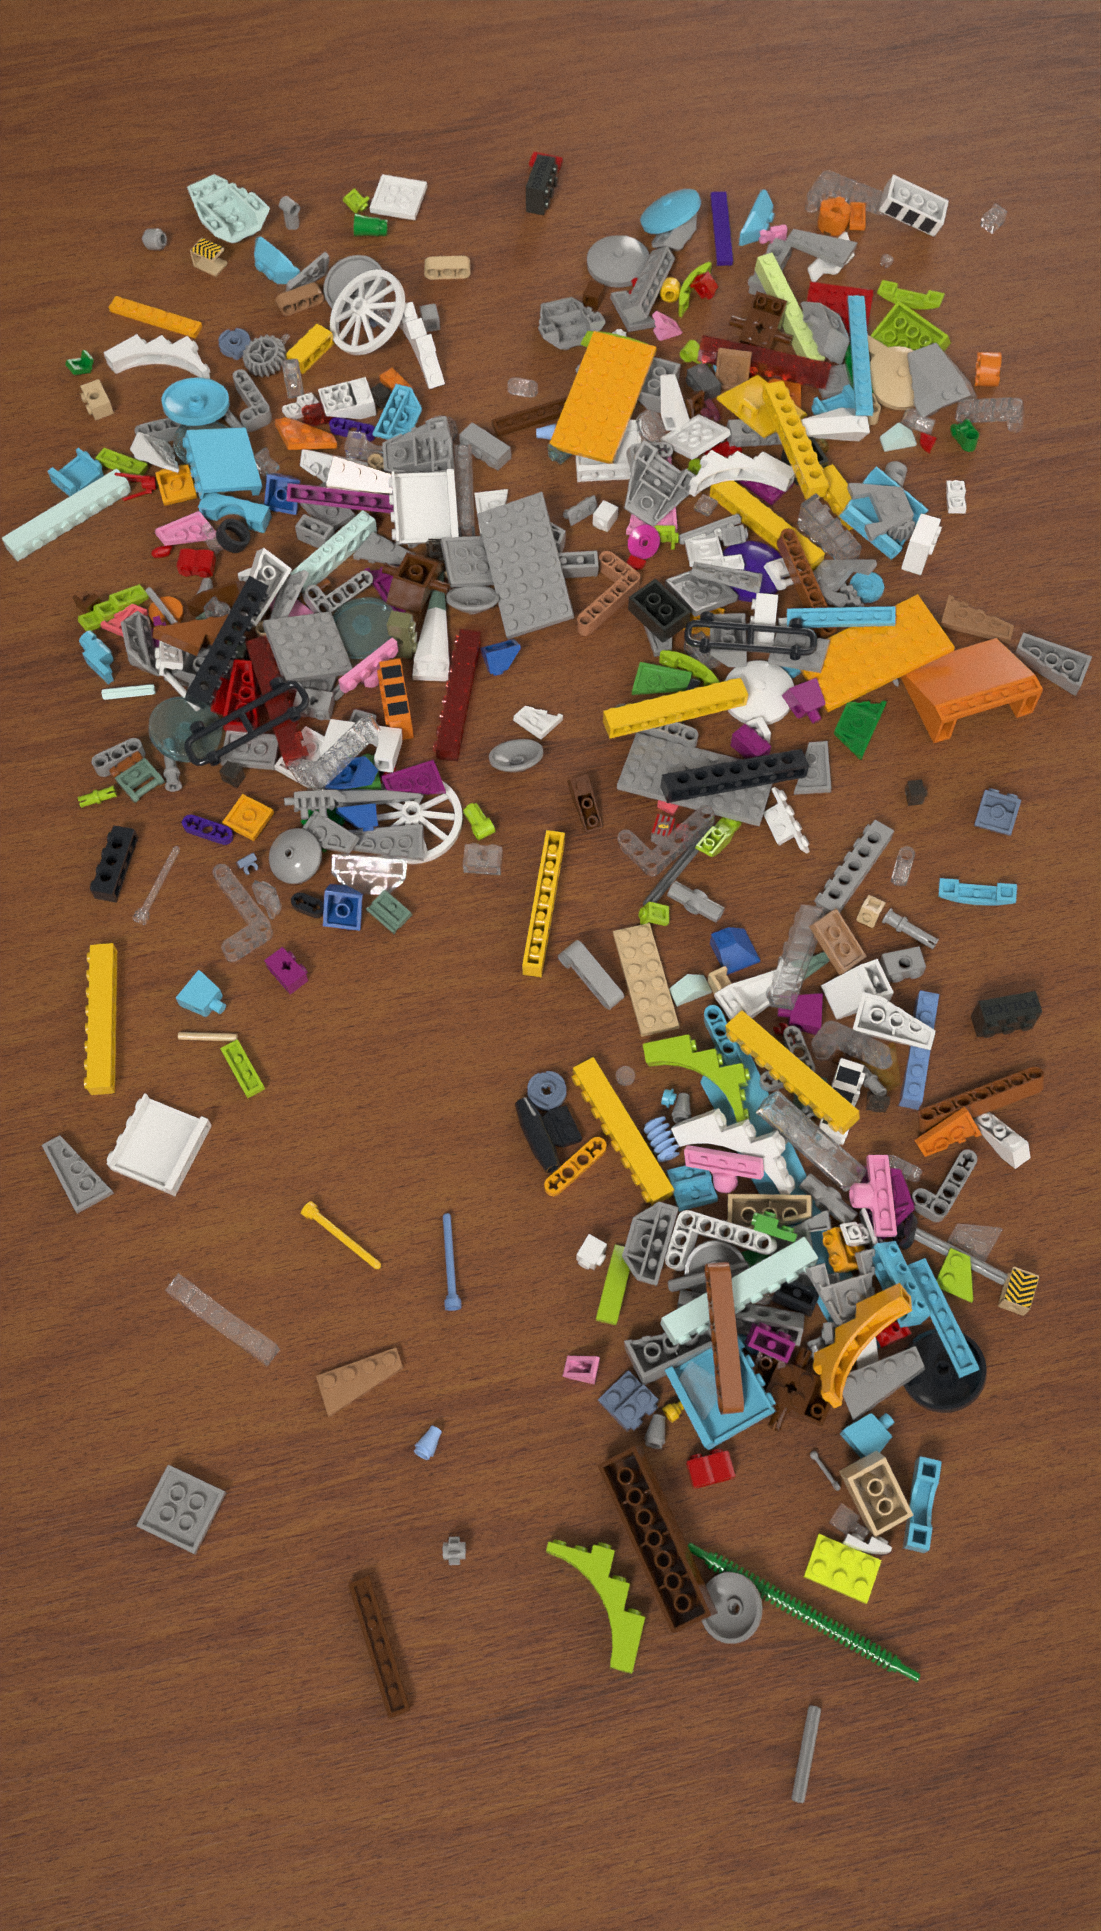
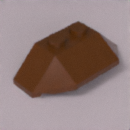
(225, 593)

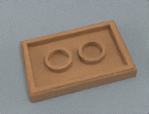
(732, 367)
(837, 941)

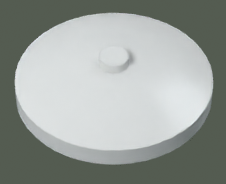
(765, 689)

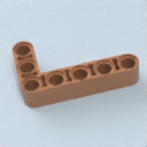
(626, 583)

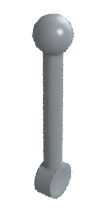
(814, 1455)

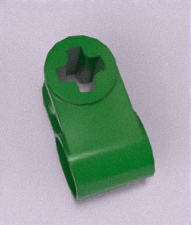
(965, 435)

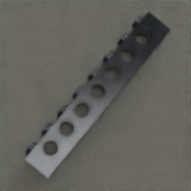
(252, 588)
(734, 775)

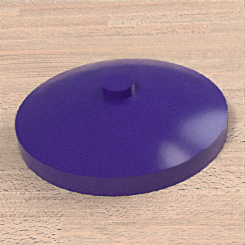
(755, 557)

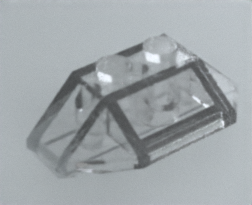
(369, 872)

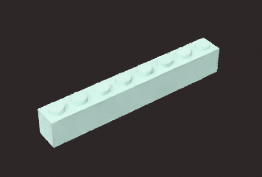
(66, 515)
(746, 1288)

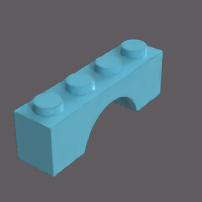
(215, 506)
(923, 1490)

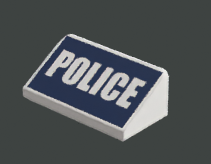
(866, 1217)

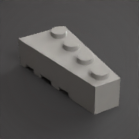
(1054, 662)
(656, 1354)
(879, 1380)

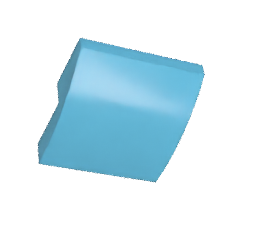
(691, 1187)

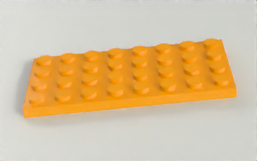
(603, 397)
(875, 655)

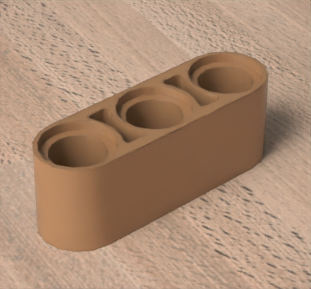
(299, 299)

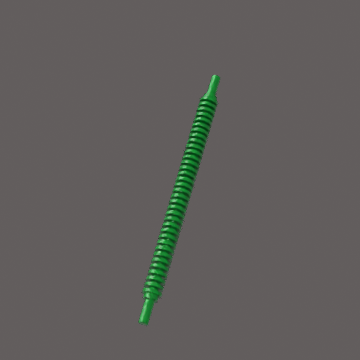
(893, 1663)

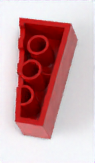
(241, 692)

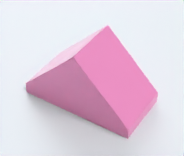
(582, 1368)

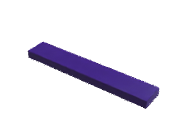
(721, 229)

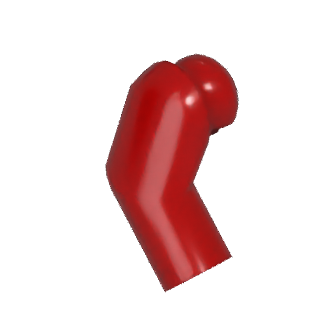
(162, 551)

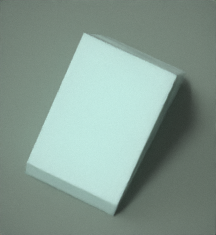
(897, 438)
(689, 989)

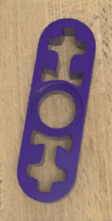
(344, 426)
(213, 835)

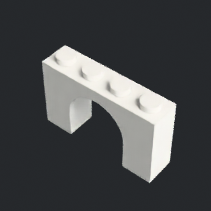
(387, 743)

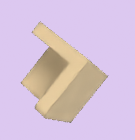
(718, 979)

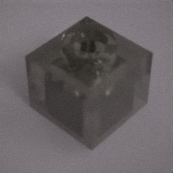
(380, 395)
(434, 544)
(232, 774)
(915, 792)

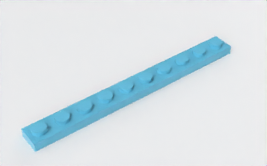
(860, 356)

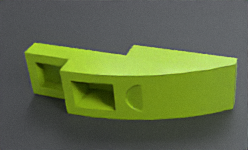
(718, 836)

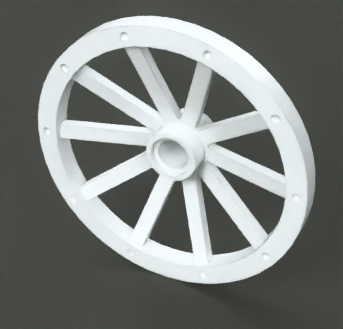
(363, 308)
(418, 817)

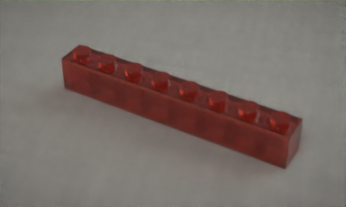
(770, 362)
(265, 669)
(458, 695)

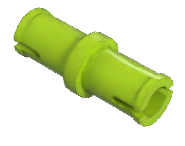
(97, 796)

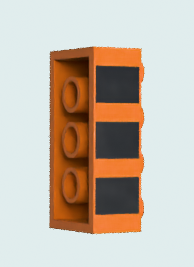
(395, 697)

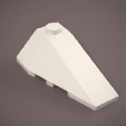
(837, 425)
(154, 451)
(320, 463)
(885, 1021)

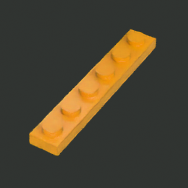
(155, 317)

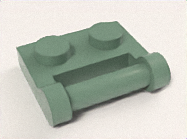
(135, 776)

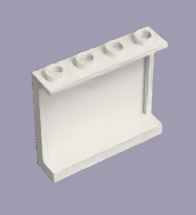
(598, 471)
(423, 506)
(158, 1145)

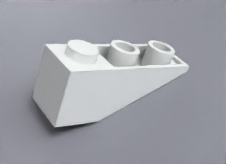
(672, 404)
(1003, 1139)

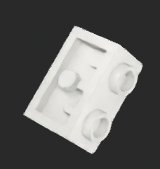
(168, 657)

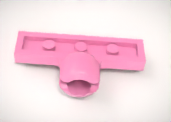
(367, 669)
(724, 1166)
(877, 1196)

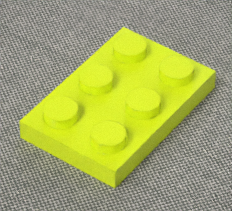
(842, 1568)

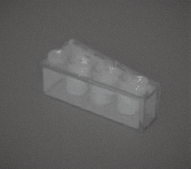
(826, 530)

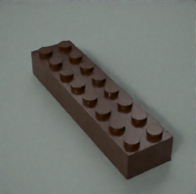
(657, 1539)

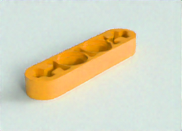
(573, 1164)

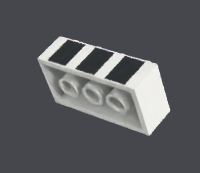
(913, 205)
(847, 1083)

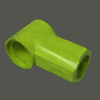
(690, 352)
(479, 823)

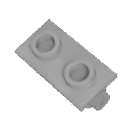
(581, 510)

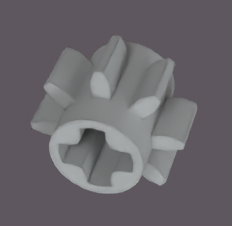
(454, 1550)

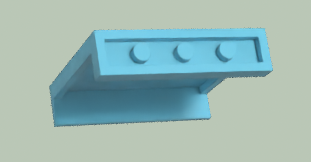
(221, 460)
(861, 512)
(718, 1427)

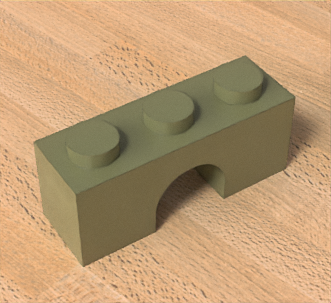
(403, 631)

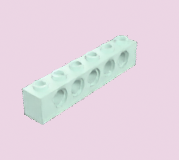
(337, 549)

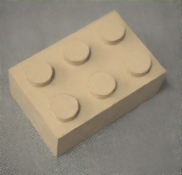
(876, 1493)

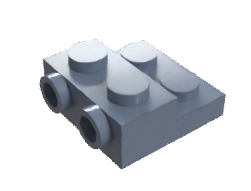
(997, 812)
(629, 1401)

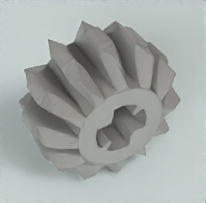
(903, 531)

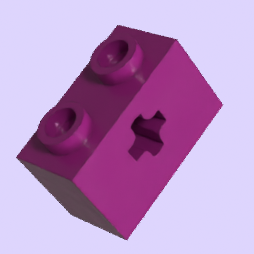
(278, 965)

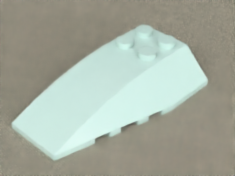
(226, 209)

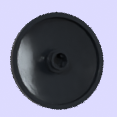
(939, 1385)

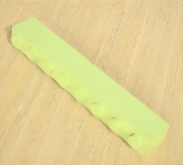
(793, 324)

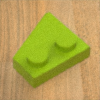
(956, 1275)

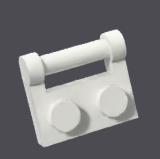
(777, 570)

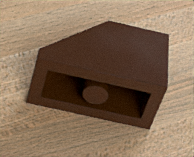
(694, 403)

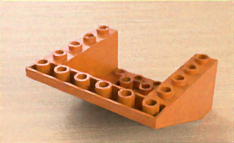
(970, 683)

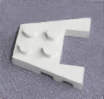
(708, 550)

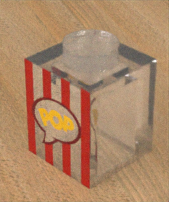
(662, 828)

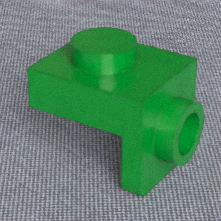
(80, 365)

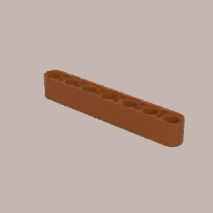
(802, 577)
(985, 1098)
(724, 1338)

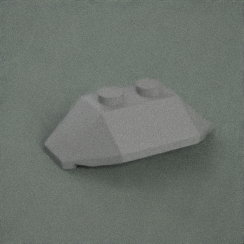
(677, 237)
(139, 642)
(649, 1242)

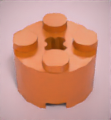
(834, 216)
(987, 369)

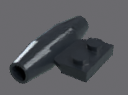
(546, 1132)

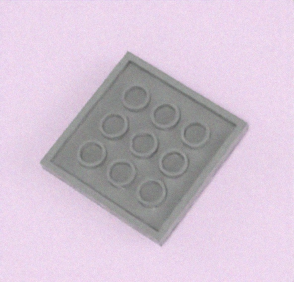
(307, 647)

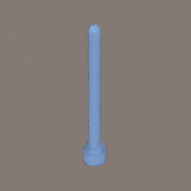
(452, 1300)

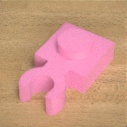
(775, 232)

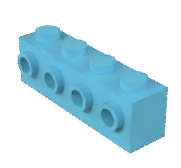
(891, 1270)

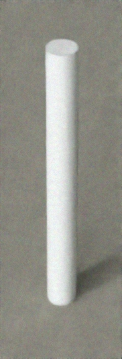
(182, 691)

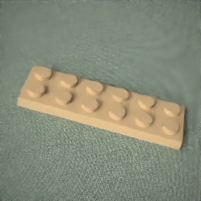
(645, 980)

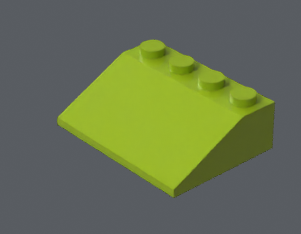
(909, 330)

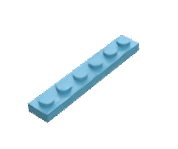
(843, 616)
(943, 1319)

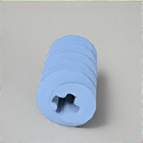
(660, 1139)

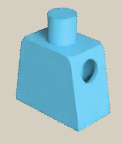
(201, 996)
(868, 1434)

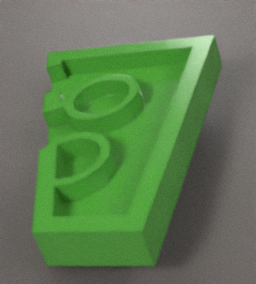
(659, 679)

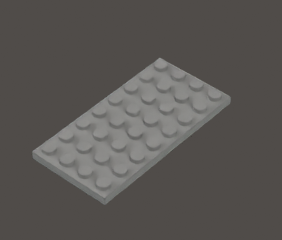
(525, 565)
(655, 756)

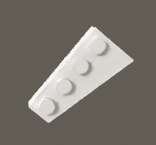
(271, 572)

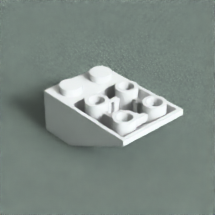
(348, 400)
(846, 990)

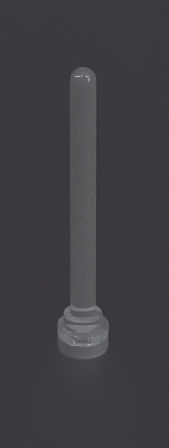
(142, 915)

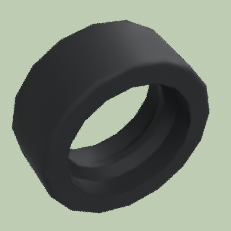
(228, 543)

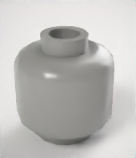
(154, 239)

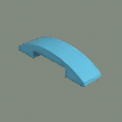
(977, 894)

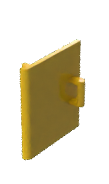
(749, 406)

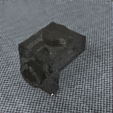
(877, 1103)

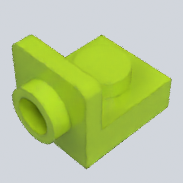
(667, 534)
(654, 913)

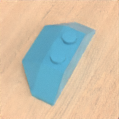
(758, 219)
(273, 262)
(399, 413)

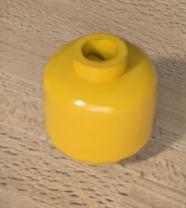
(670, 290)

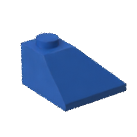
(277, 493)
(500, 656)
(356, 774)
(360, 816)
(342, 907)
(733, 949)

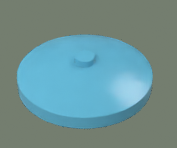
(670, 211)
(195, 401)

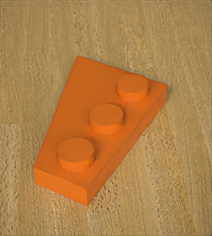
(949, 1131)

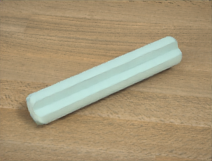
(131, 691)

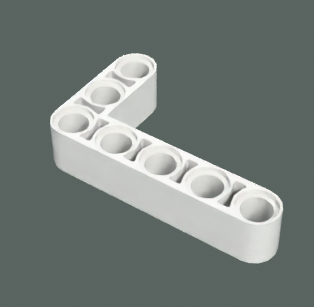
(716, 1232)

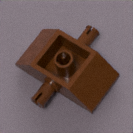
(765, 313)
(414, 581)
(805, 1401)

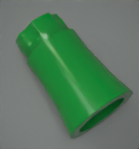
(369, 226)

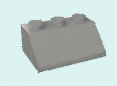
(651, 391)
(729, 657)

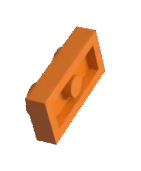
(858, 216)
(391, 378)

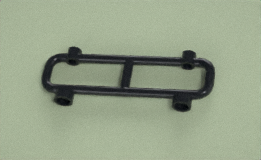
(795, 627)
(199, 730)

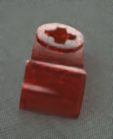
(316, 414)

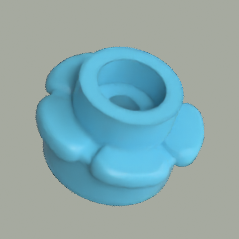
(668, 1098)

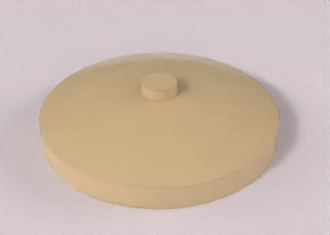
(892, 378)

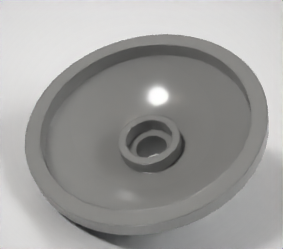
(472, 599)
(516, 755)
(304, 856)
(710, 1252)
(726, 1592)

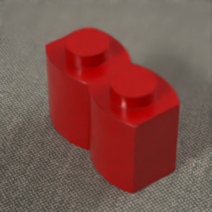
(196, 562)
(710, 1469)

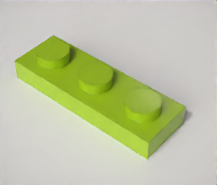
(123, 463)
(242, 1068)

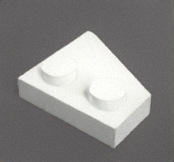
(537, 721)

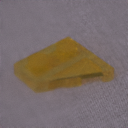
(887, 1077)

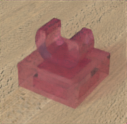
(710, 411)

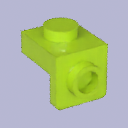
(356, 201)

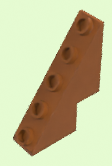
(190, 635)

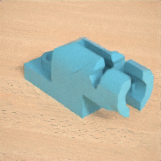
(97, 655)

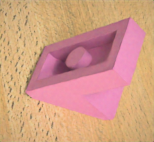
(665, 326)

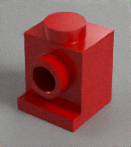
(704, 285)
(892, 1334)

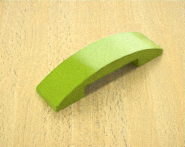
(686, 289)
(911, 299)
(675, 659)

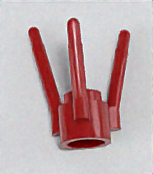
(147, 482)

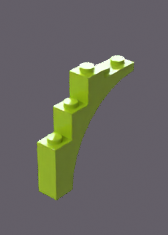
(680, 1052)
(625, 1625)

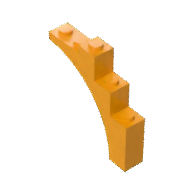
(851, 1338)

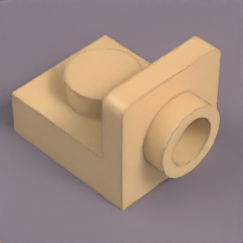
(870, 911)

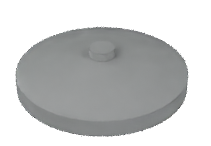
(616, 260)
(345, 272)

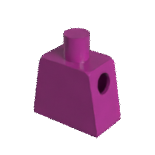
(805, 700)
(805, 1014)

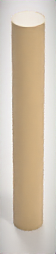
(207, 1036)

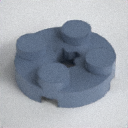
(233, 350)
(546, 1080)

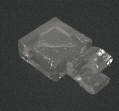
(211, 541)
(846, 1521)

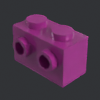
(749, 743)
(769, 1342)

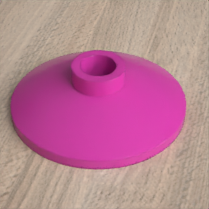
(639, 537)

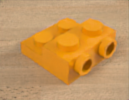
(176, 486)
(841, 1256)

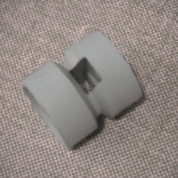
(896, 471)

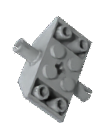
(827, 330)
(191, 666)

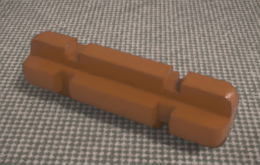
(126, 764)

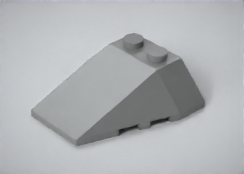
(567, 322)
(936, 380)
(420, 450)
(654, 485)

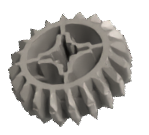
(264, 355)

